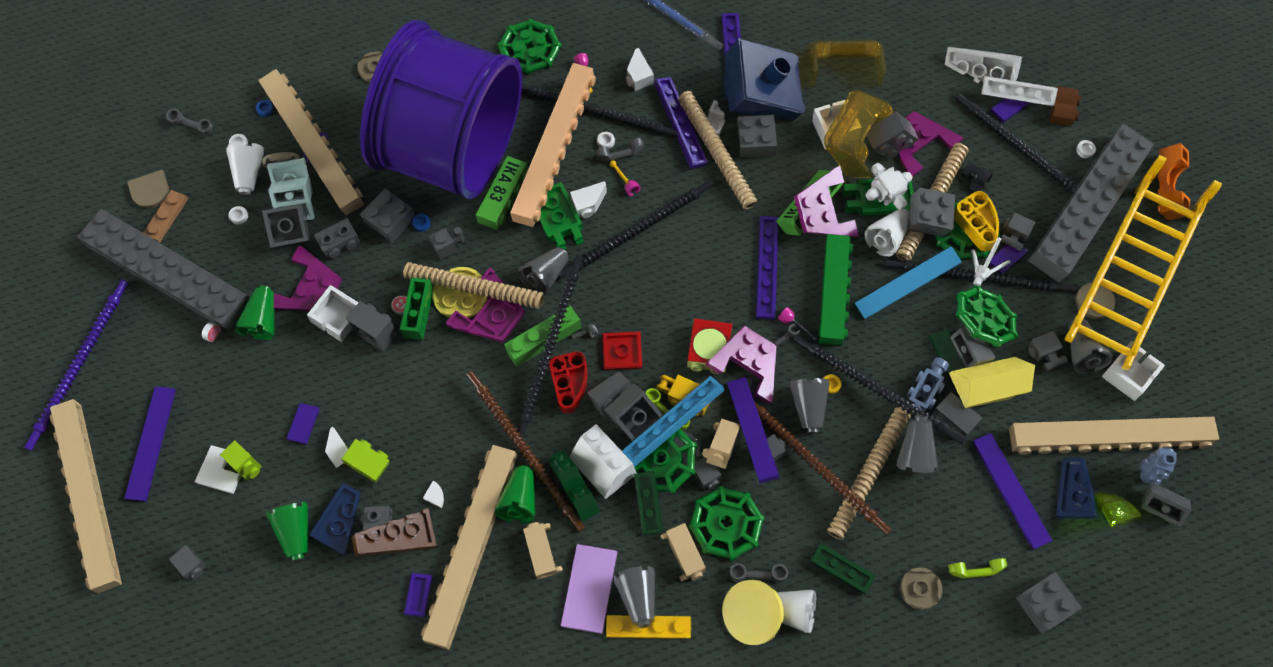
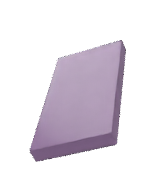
(589, 589)

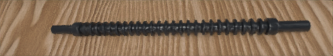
(572, 277)

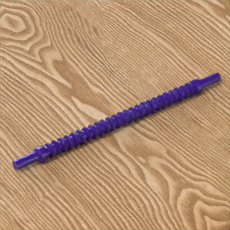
(113, 300)

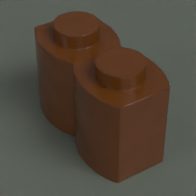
(1065, 106)

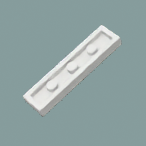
(1019, 91)

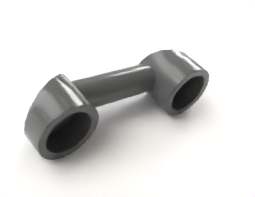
(177, 118)
(603, 155)
(777, 575)

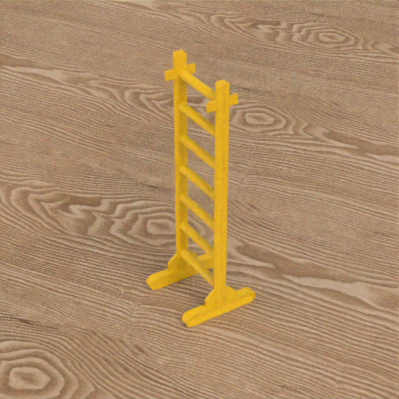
(1193, 214)

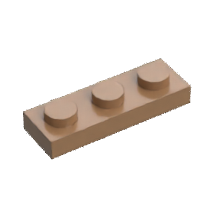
(165, 215)

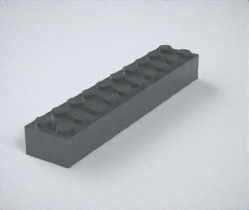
(1090, 203)
(164, 269)

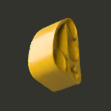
(983, 215)

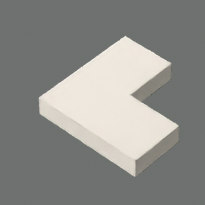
(213, 473)

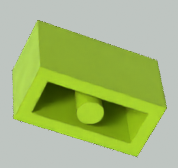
(366, 460)
(241, 461)

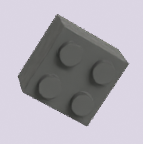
(892, 135)
(756, 136)
(931, 212)
(388, 215)
(286, 225)
(372, 326)
(633, 412)
(1048, 603)

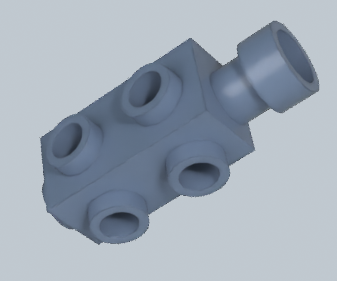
(924, 391)
(1157, 466)

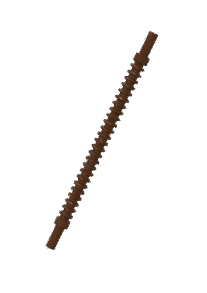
(567, 510)
(870, 514)

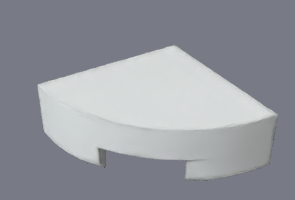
(434, 495)

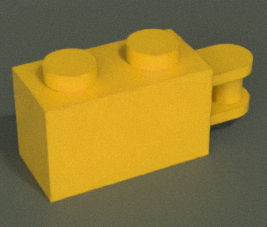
(680, 389)

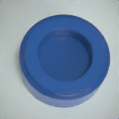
(265, 108)
(421, 222)

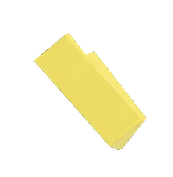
(993, 381)

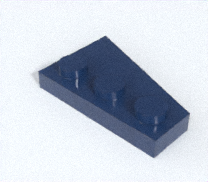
(1075, 491)
(338, 519)

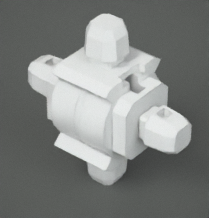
(889, 186)

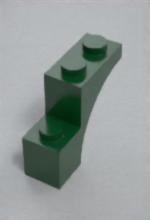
(573, 485)

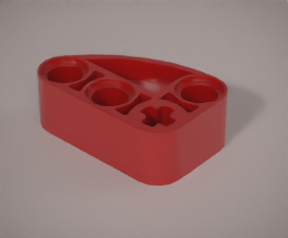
(573, 375)

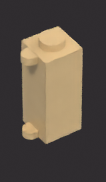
(722, 443)
(540, 550)
(685, 552)

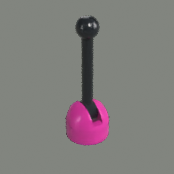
(787, 317)

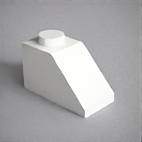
(638, 72)
(588, 199)

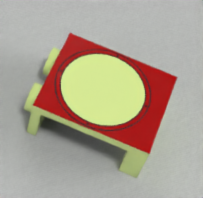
(706, 341)

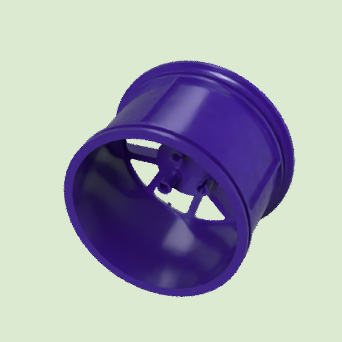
(440, 110)

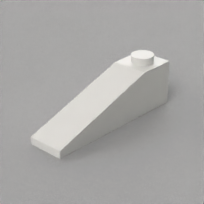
(983, 64)

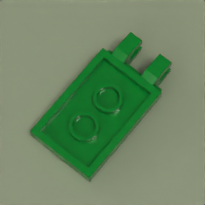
(866, 207)
(560, 217)

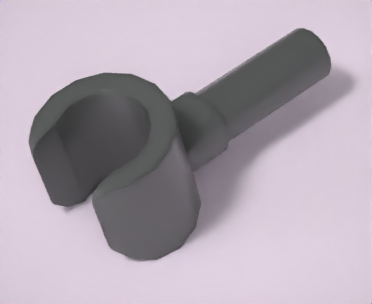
(590, 330)
(789, 334)

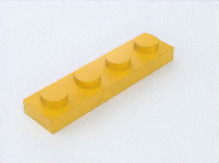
(662, 627)

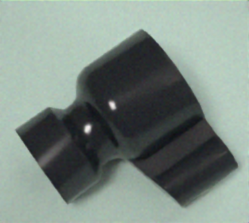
(979, 177)

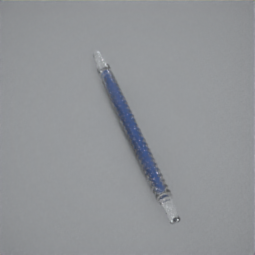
(704, 35)

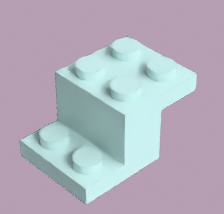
(291, 185)

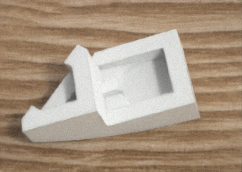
(716, 116)
(335, 447)

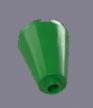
(258, 315)
(518, 497)
(291, 529)

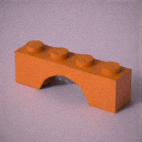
(1175, 164)

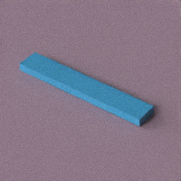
(907, 283)
(673, 420)

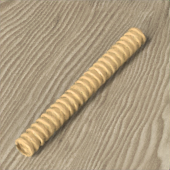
(717, 150)
(941, 184)
(475, 285)
(870, 471)

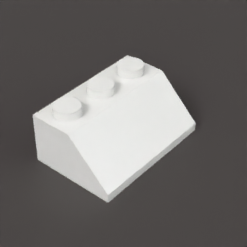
(602, 461)

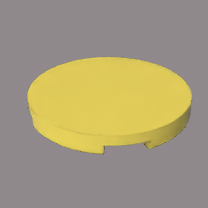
(451, 300)
(752, 612)

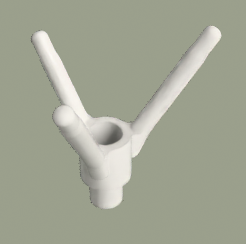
(982, 271)

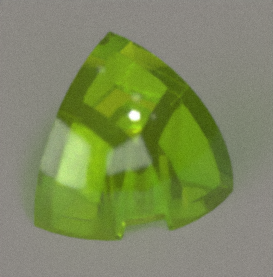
(1116, 509)

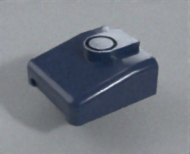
(762, 81)

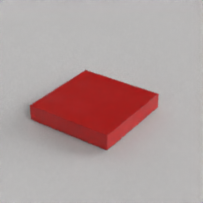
(622, 350)

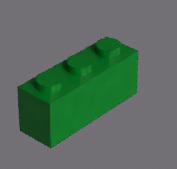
(416, 309)

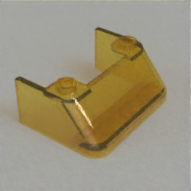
(847, 48)
(851, 127)

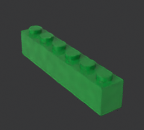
(834, 290)

